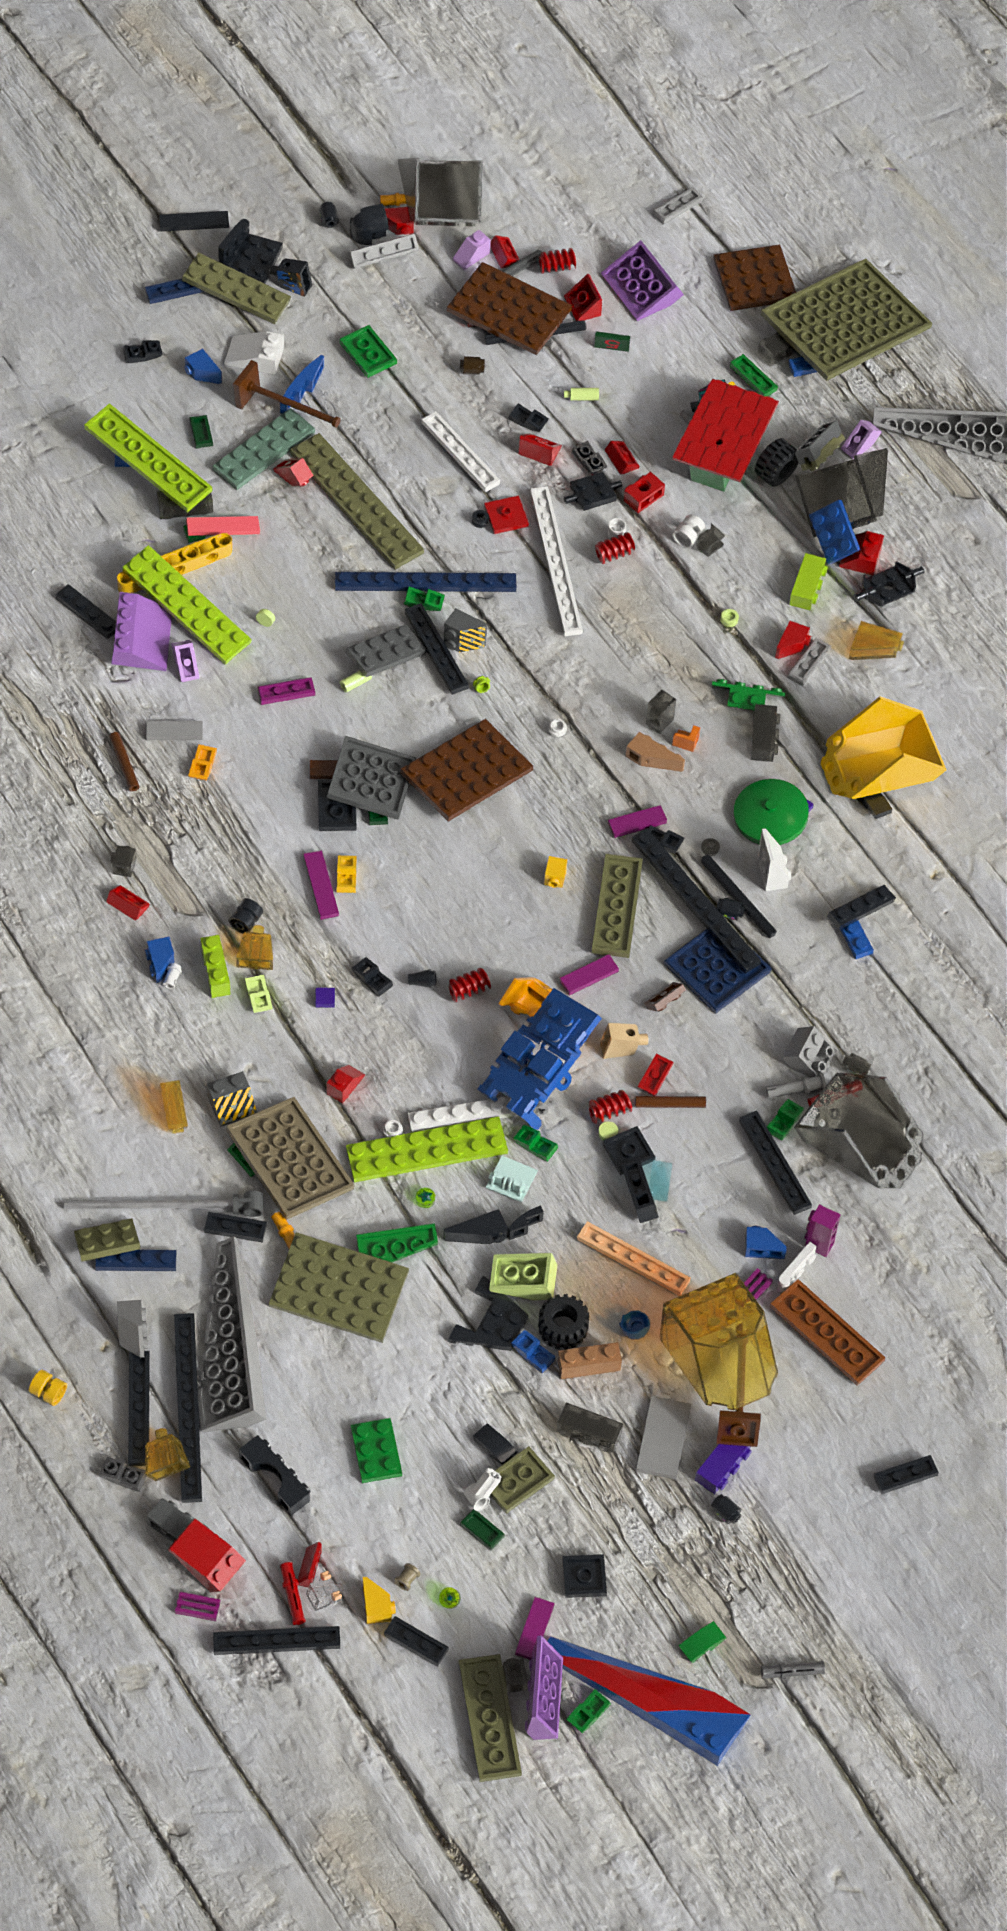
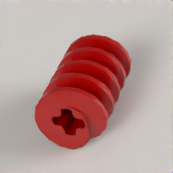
(556, 260)
(614, 546)
(468, 983)
(609, 1105)

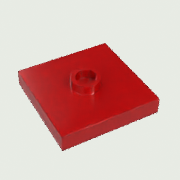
(506, 514)

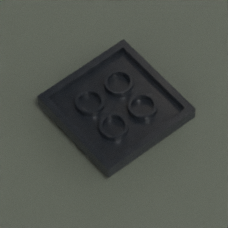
(254, 257)

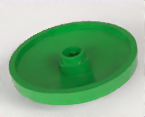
(773, 807)

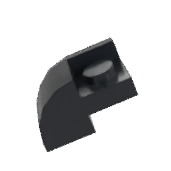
(369, 224)

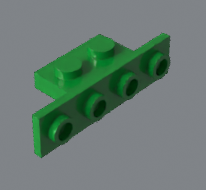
(746, 697)

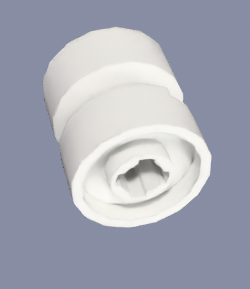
(689, 531)

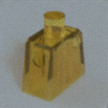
(255, 950)
(165, 1456)

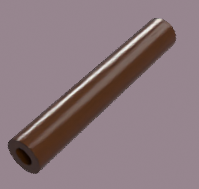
(124, 761)
(670, 1101)

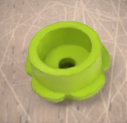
(481, 684)

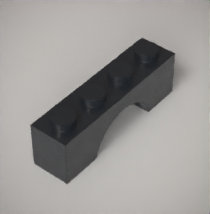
(259, 1456)

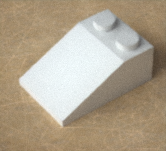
(260, 347)
(772, 863)

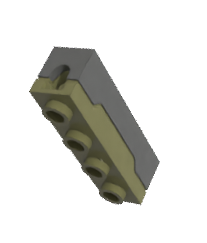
(819, 446)

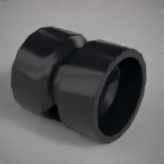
(246, 915)

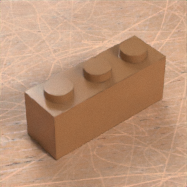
(589, 1360)

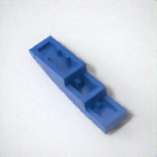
(304, 382)

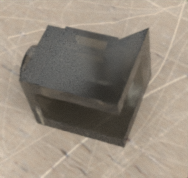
(710, 541)

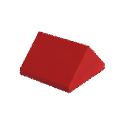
(584, 299)
(538, 448)

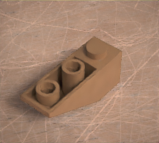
(652, 754)

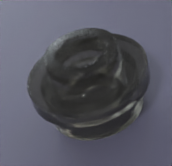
(712, 851)

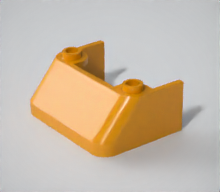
(525, 995)

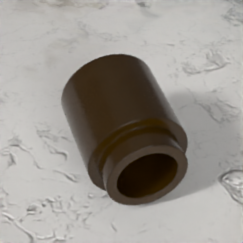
(472, 365)

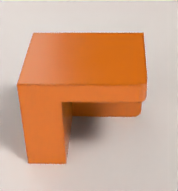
(687, 740)

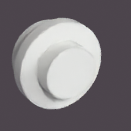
(557, 728)
(392, 1128)

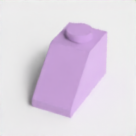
(472, 250)
(861, 438)
(185, 660)

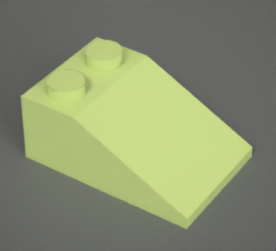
(524, 1275)

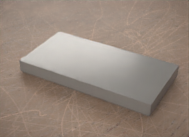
(663, 1437)

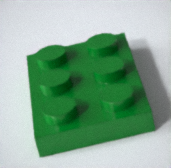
(368, 351)
(376, 1450)

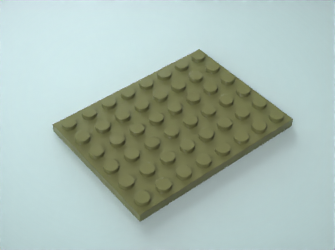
(846, 319)

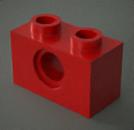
(644, 492)

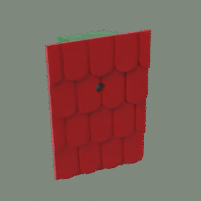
(724, 434)

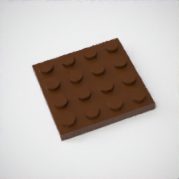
(754, 277)

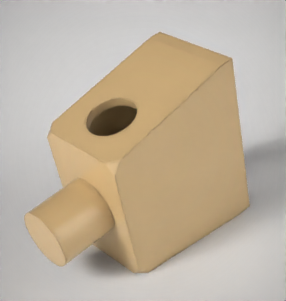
(621, 1040)

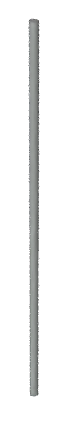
(797, 532)

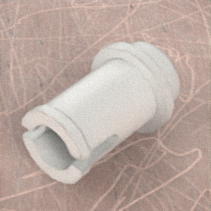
(174, 971)

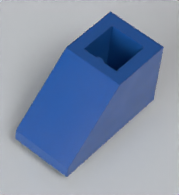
(161, 956)

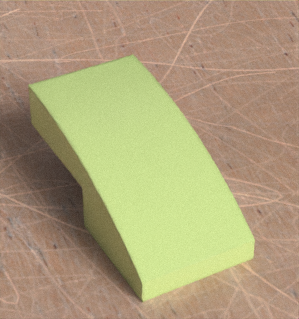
(258, 994)

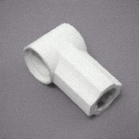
(479, 1492)

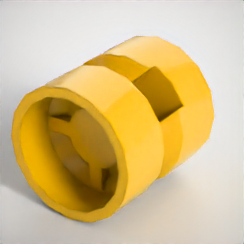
(45, 1386)

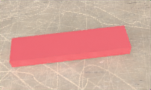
(216, 525)

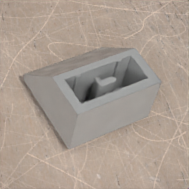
(809, 1052)
(132, 1327)

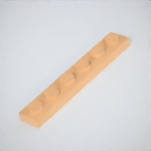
(633, 1258)

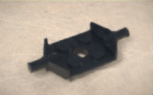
(898, 577)

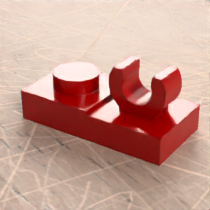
(655, 1075)

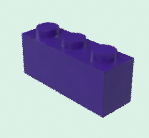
(720, 1465)

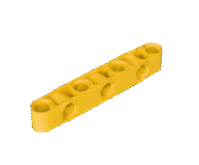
(187, 559)

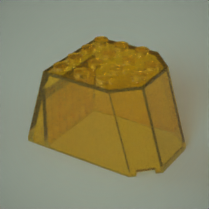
(721, 1342)

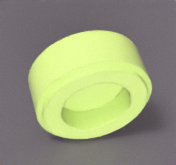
(265, 617)
(729, 618)
(607, 1130)

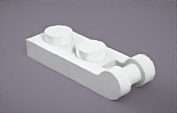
(796, 1268)

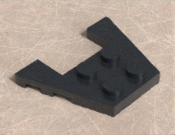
(499, 1325)

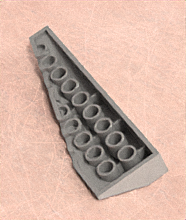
(966, 431)
(231, 1371)

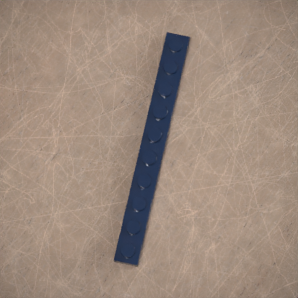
(423, 581)

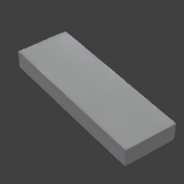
(677, 205)
(809, 661)
(174, 730)

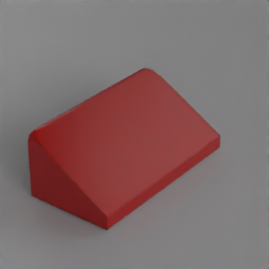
(503, 251)
(621, 457)
(127, 902)
(310, 1564)

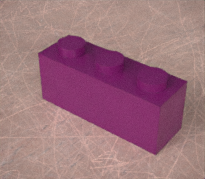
(822, 1229)

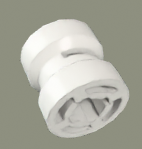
(616, 527)

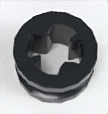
(480, 523)

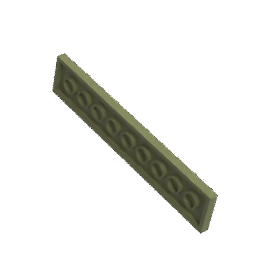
(358, 502)

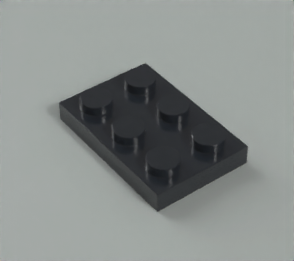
(332, 813)

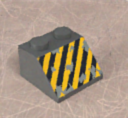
(464, 632)
(231, 1098)

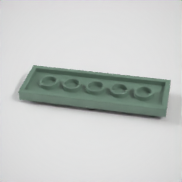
(263, 448)

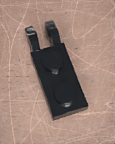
(233, 238)

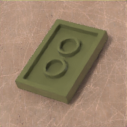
(107, 1239)
(520, 1479)

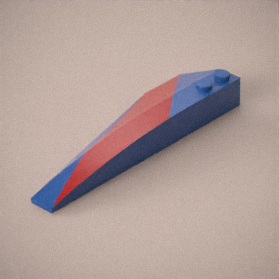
(679, 1709)

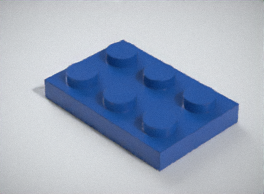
(834, 532)

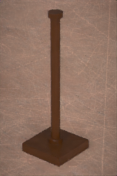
(249, 383)
(738, 1428)

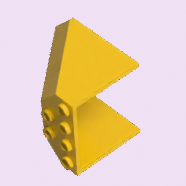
(881, 751)

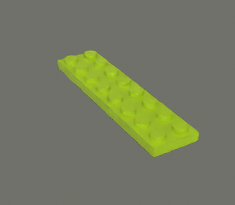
(148, 457)
(186, 604)
(426, 1149)

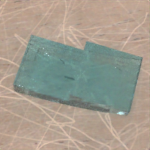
(660, 1180)

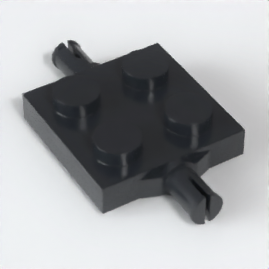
(593, 491)

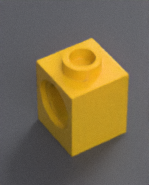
(555, 872)

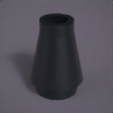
(423, 978)

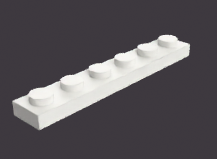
(460, 451)
(459, 1114)

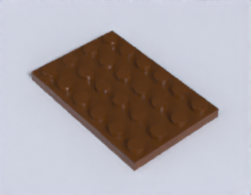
(509, 308)
(466, 769)

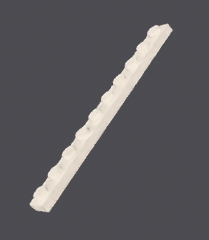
(556, 561)

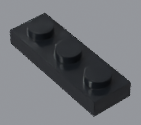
(235, 1226)
(906, 1474)
(416, 1641)

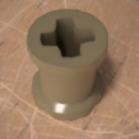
(407, 1576)

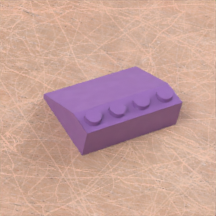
(641, 282)
(141, 633)
(544, 1691)

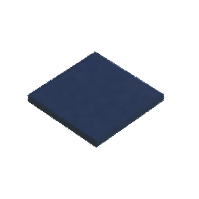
(712, 972)

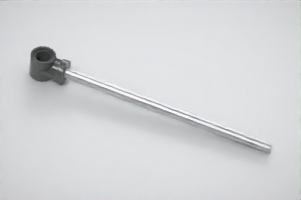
(251, 1204)

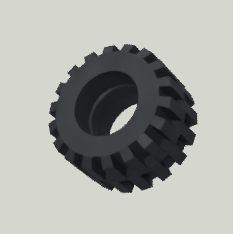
(776, 462)
(565, 1307)

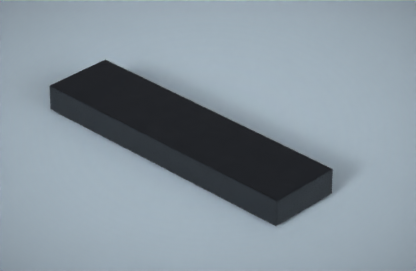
(194, 221)

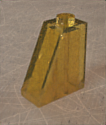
(875, 642)
(173, 1106)

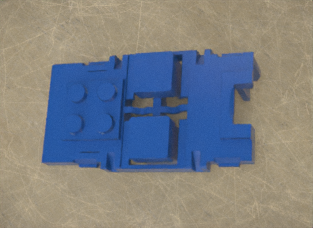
(561, 1026)

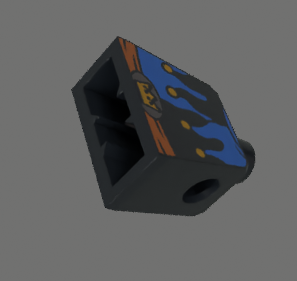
(293, 276)

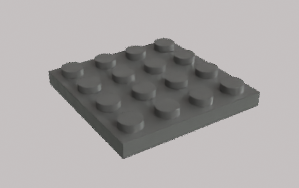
(370, 777)

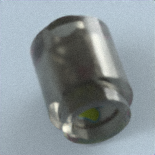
(856, 1065)

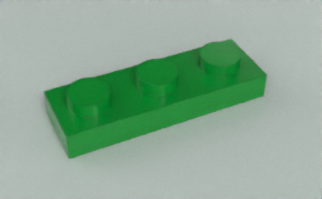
(753, 376)

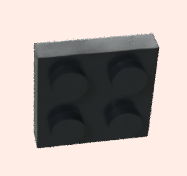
(628, 1147)
(584, 1576)

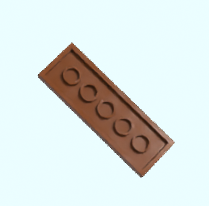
(827, 1332)

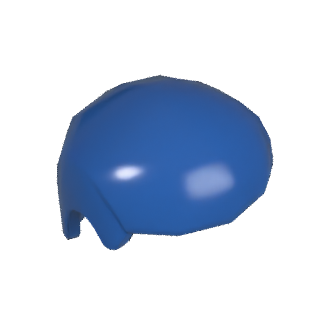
(635, 1325)

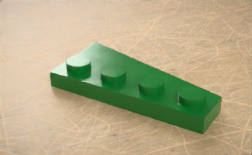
(397, 1243)

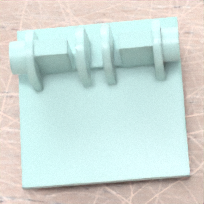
(511, 1178)

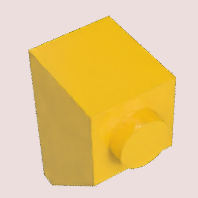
(377, 1603)

